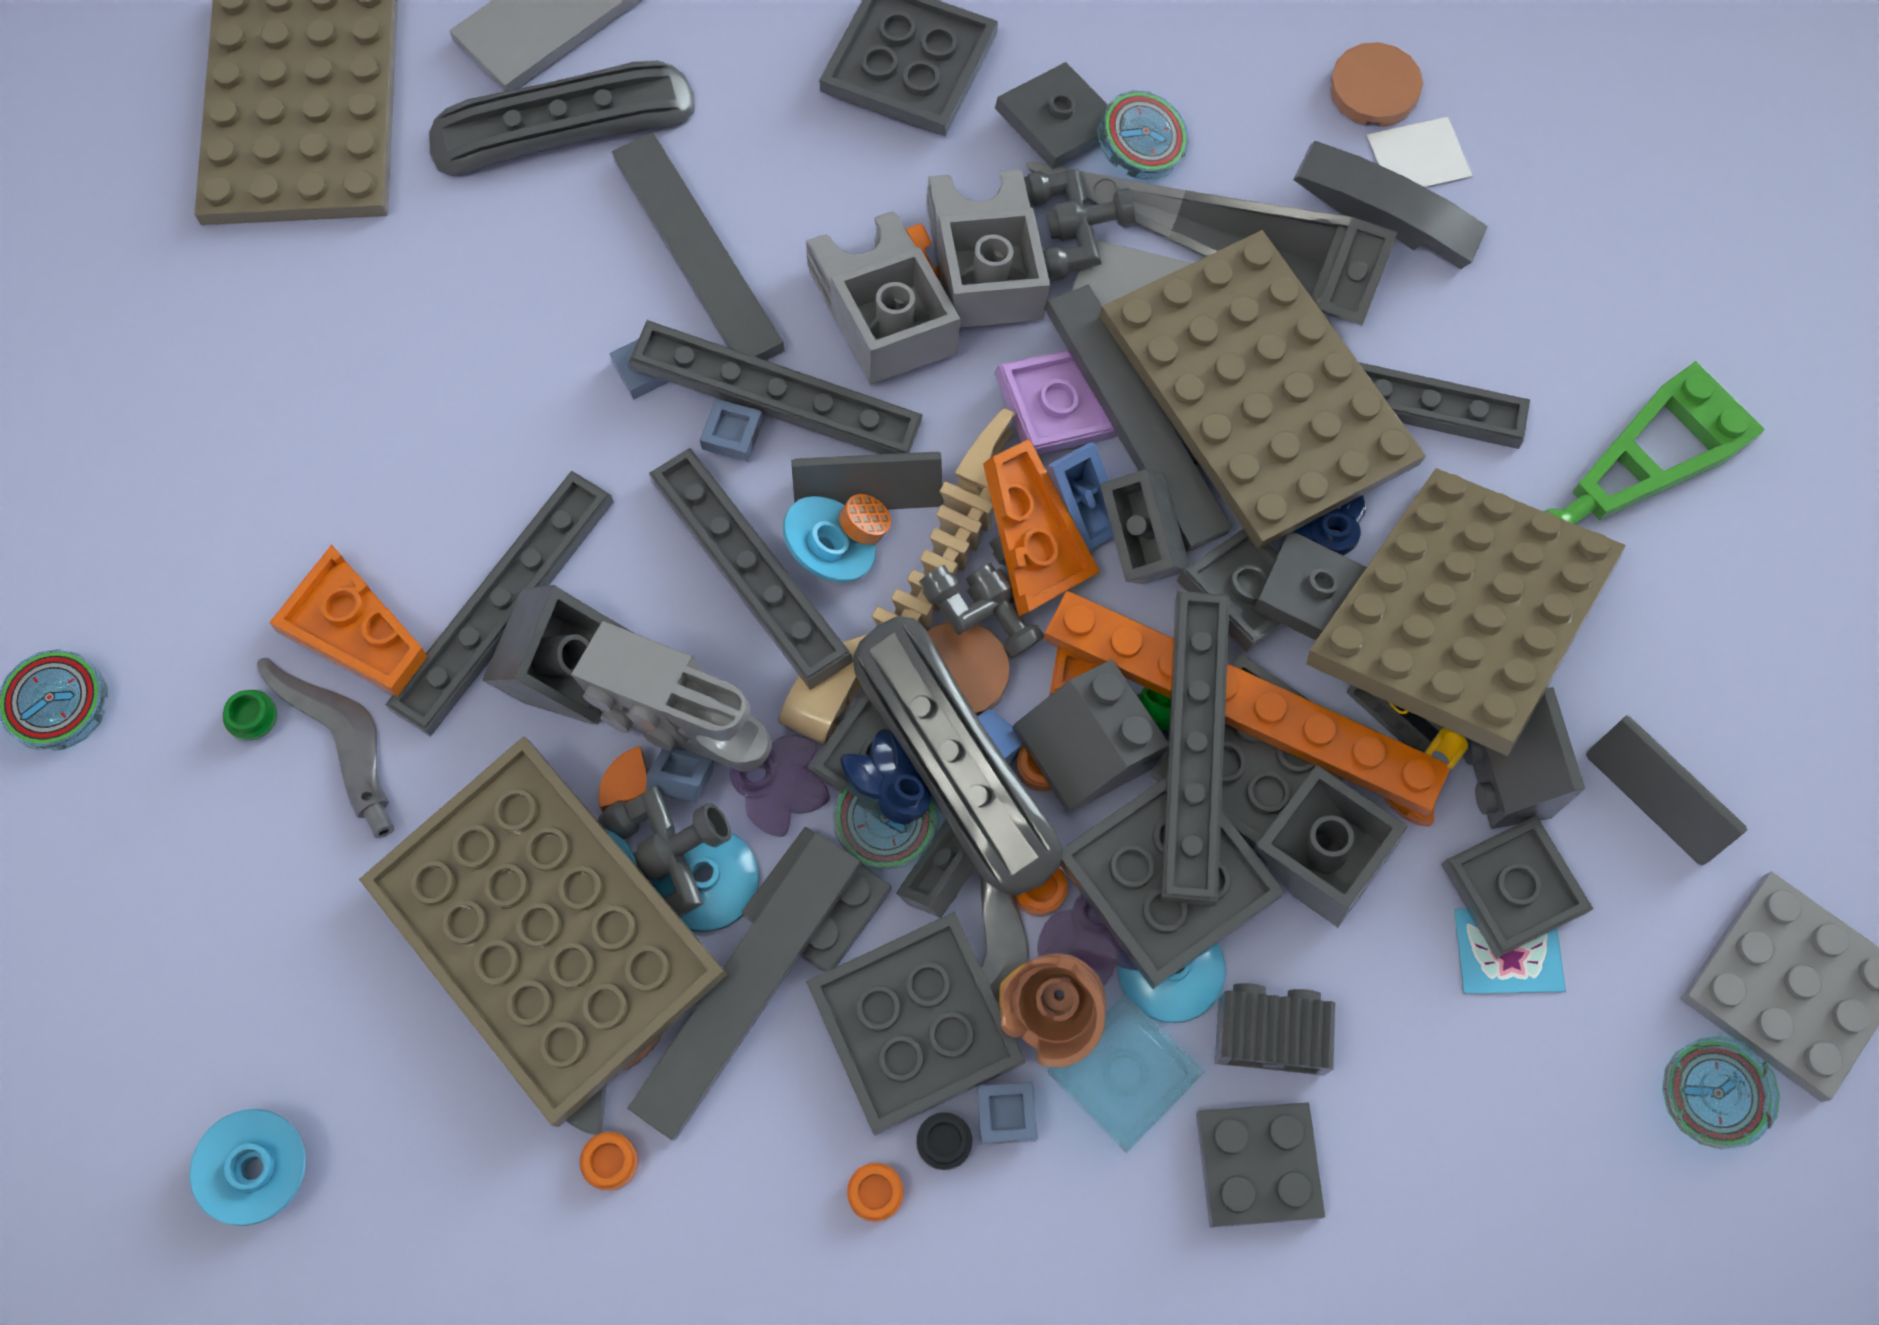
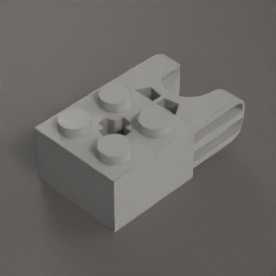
(988, 252)
(886, 301)
(669, 699)

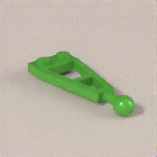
(1703, 409)

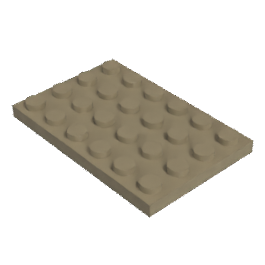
(297, 111)
(1261, 388)
(1467, 609)
(542, 930)

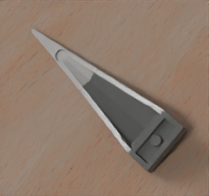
(1329, 253)

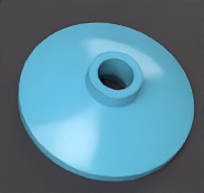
(821, 545)
(729, 889)
(1183, 994)
(222, 1160)

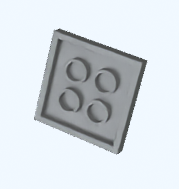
(1792, 986)

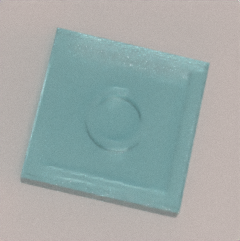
(1128, 1075)

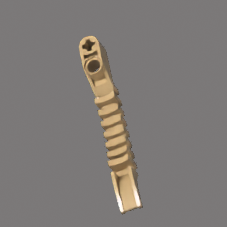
(962, 518)

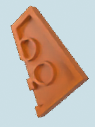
(1035, 529)
(349, 625)

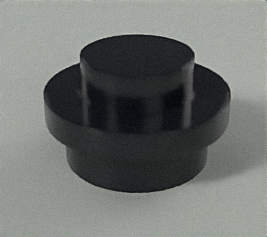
(944, 1141)

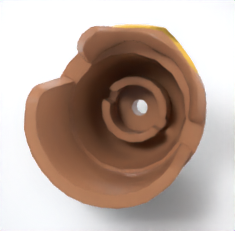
(1057, 1026)

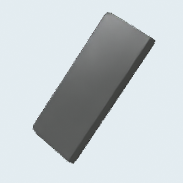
(893, 479)
(1665, 791)

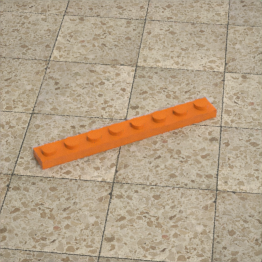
(1257, 707)

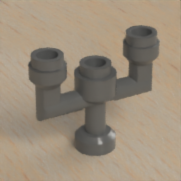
(1074, 220)
(990, 594)
(664, 851)

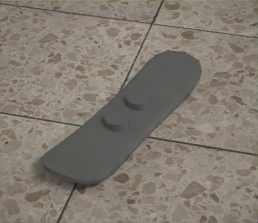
(559, 114)
(956, 757)

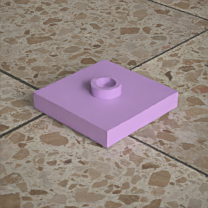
(1052, 402)

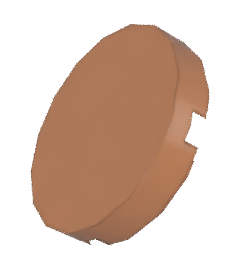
(1376, 84)
(975, 662)

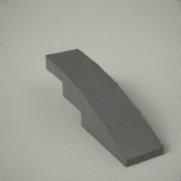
(1390, 201)

